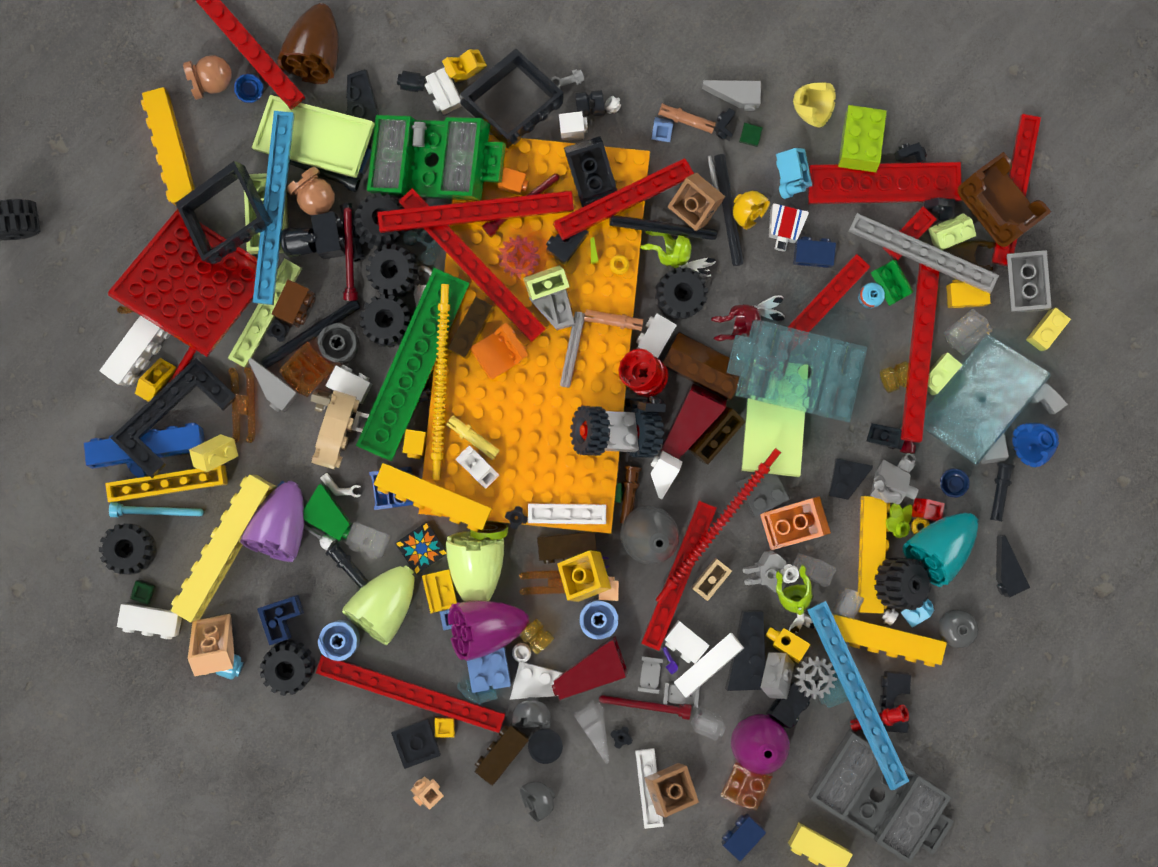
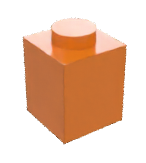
(513, 181)

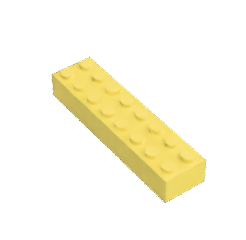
(221, 551)

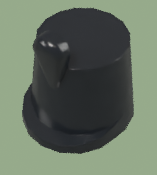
(298, 241)

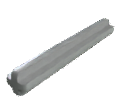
(572, 350)

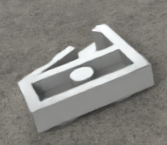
(556, 309)

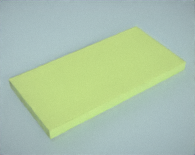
(319, 137)
(771, 428)

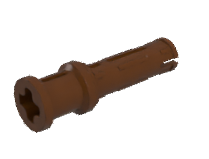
(630, 484)

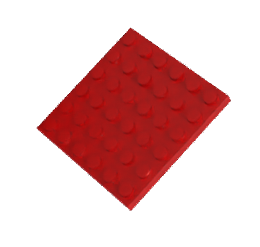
(183, 292)

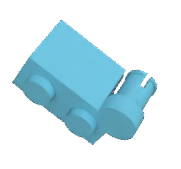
(793, 172)

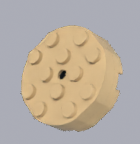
(334, 429)

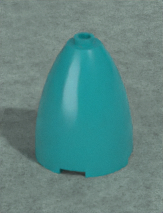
(944, 546)

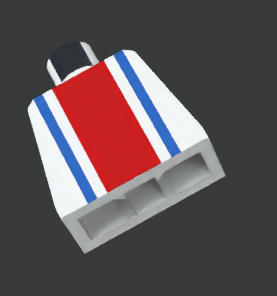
(785, 225)

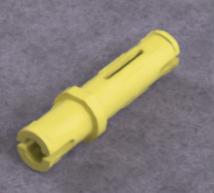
(478, 441)

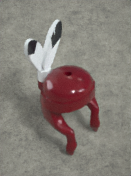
(747, 314)

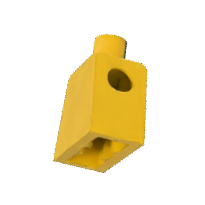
(794, 650)

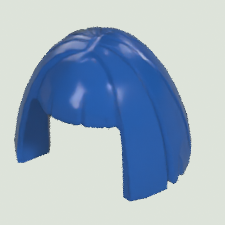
(1035, 443)

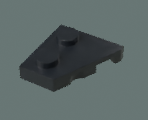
(847, 478)

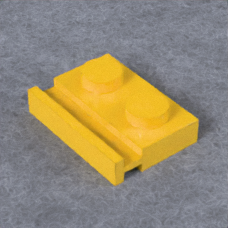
(439, 590)

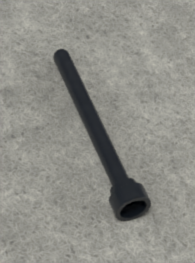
(350, 182)

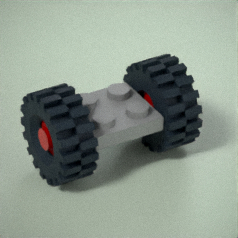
(602, 430)

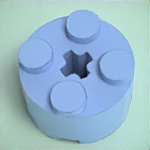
(597, 608)
(334, 650)

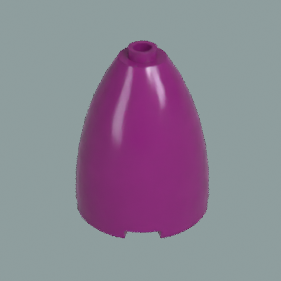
(484, 627)
(760, 744)

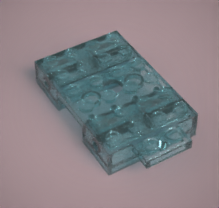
(771, 362)

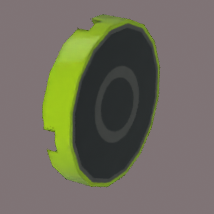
(494, 530)

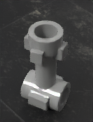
(577, 77)

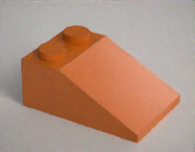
(795, 523)

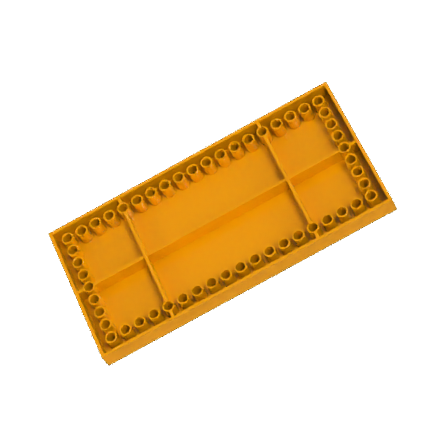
(526, 407)

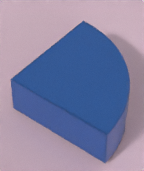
(136, 470)

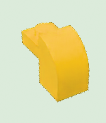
(464, 66)

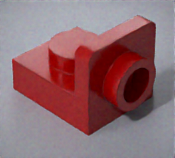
(927, 509)

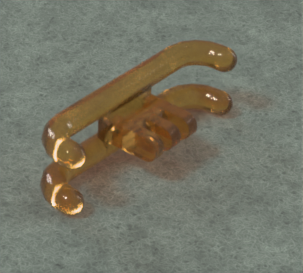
(243, 404)
(554, 586)

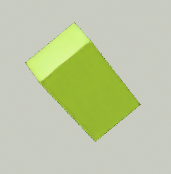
(594, 257)

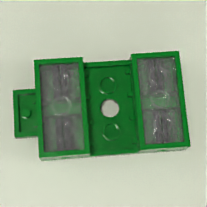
(462, 151)

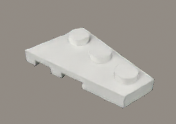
(533, 681)

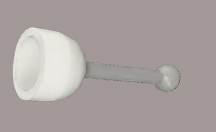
(326, 541)

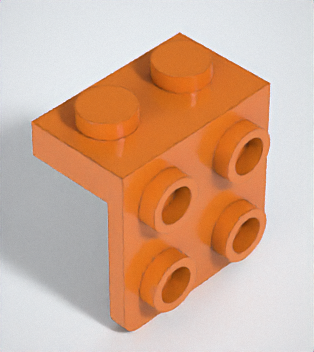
(499, 351)

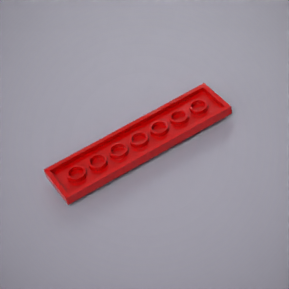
(887, 185)

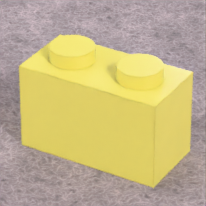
(1048, 329)
(213, 453)

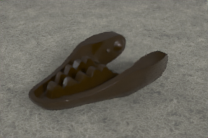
(967, 250)

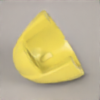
(815, 103)

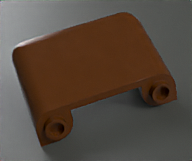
(999, 202)

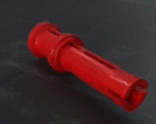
(888, 717)

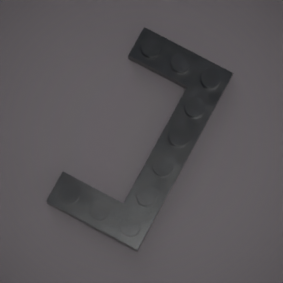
(130, 433)

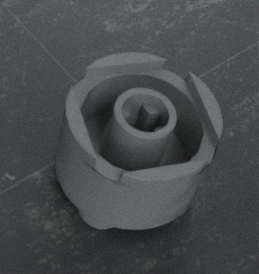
(334, 333)

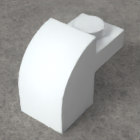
(477, 466)

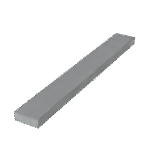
(923, 253)

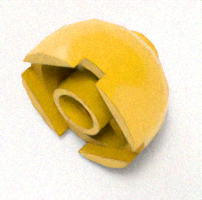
(749, 207)

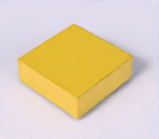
(444, 727)

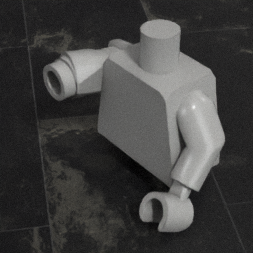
(892, 481)

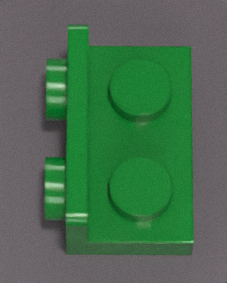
(892, 281)

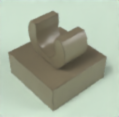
(321, 399)

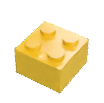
(584, 576)

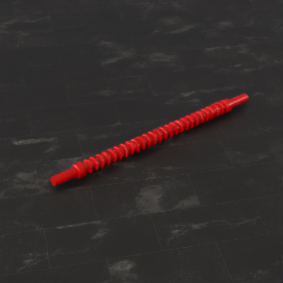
(672, 583)

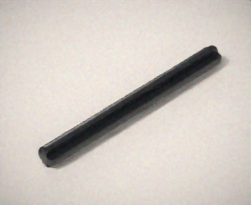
(727, 204)
(662, 227)
(309, 334)

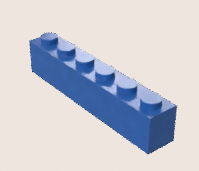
(163, 443)

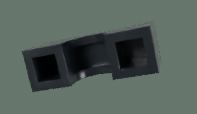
(893, 685)

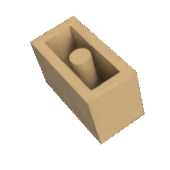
(711, 579)

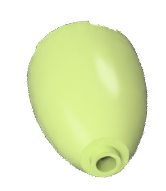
(474, 565)
(382, 603)

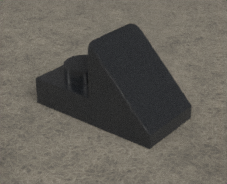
(885, 436)

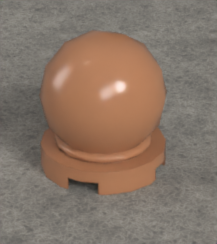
(208, 75)
(313, 194)

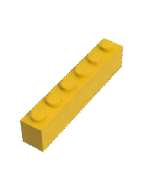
(169, 144)
(165, 484)
(432, 496)
(871, 550)
(891, 640)

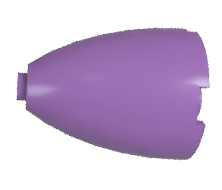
(277, 524)

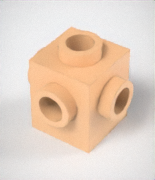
(426, 792)

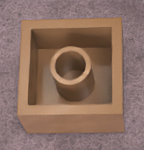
(696, 201)
(671, 790)

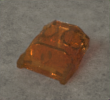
(306, 370)
(746, 787)

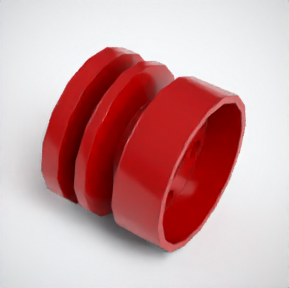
(634, 369)

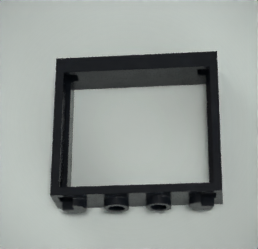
(497, 73)
(205, 192)

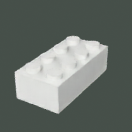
(134, 352)

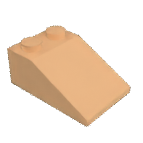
(211, 645)

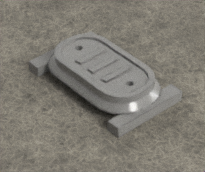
(650, 674)
(677, 696)

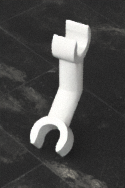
(335, 489)

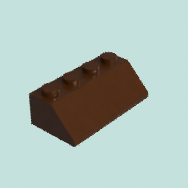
(701, 366)

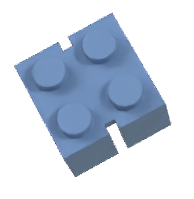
(489, 671)

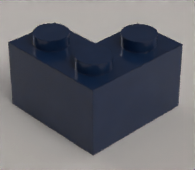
(274, 618)

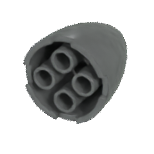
(649, 535)

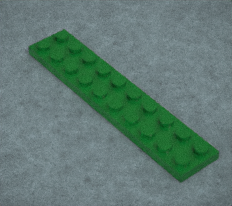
(410, 368)

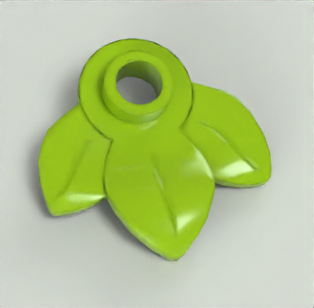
(899, 520)

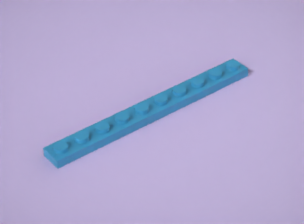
(274, 204)
(858, 695)

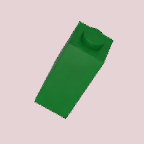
(326, 514)

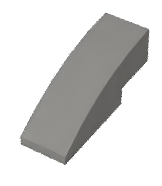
(1050, 399)

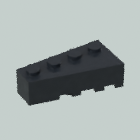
(748, 665)

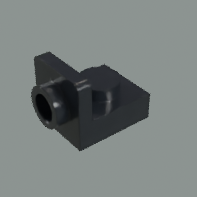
(944, 206)

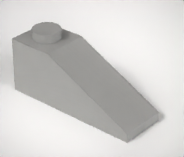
(738, 93)
(274, 389)

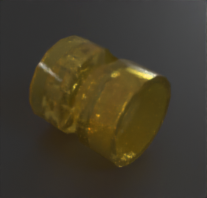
(894, 377)
(536, 636)

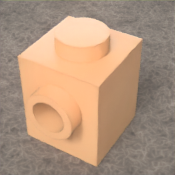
(612, 594)

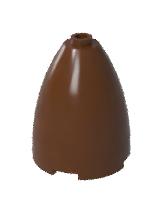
(311, 46)

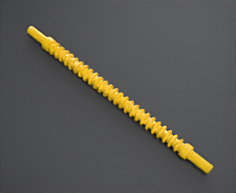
(443, 307)

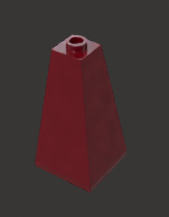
(694, 417)
(594, 670)

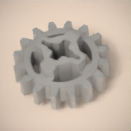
(815, 685)

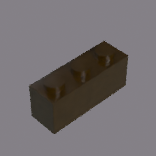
(471, 327)
(717, 435)
(565, 546)
(501, 754)

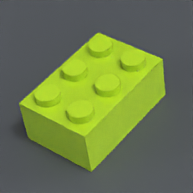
(862, 138)

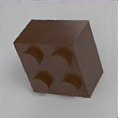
(294, 304)

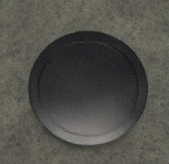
(545, 746)

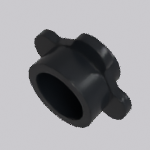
(272, 332)
(511, 517)
(621, 732)

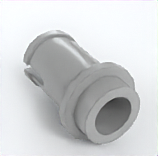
(419, 134)

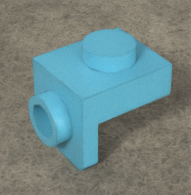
(917, 616)

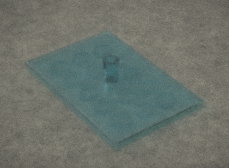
(983, 399)

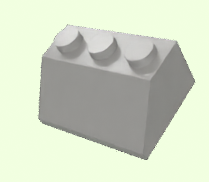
(1029, 281)

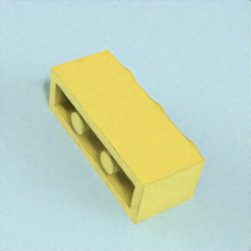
(818, 848)

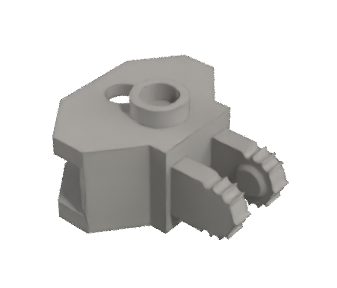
(766, 570)

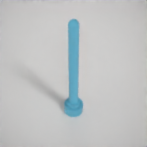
(117, 509)

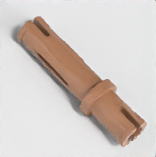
(686, 118)
(622, 321)

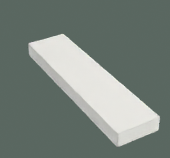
(567, 513)
(709, 665)
(646, 766)

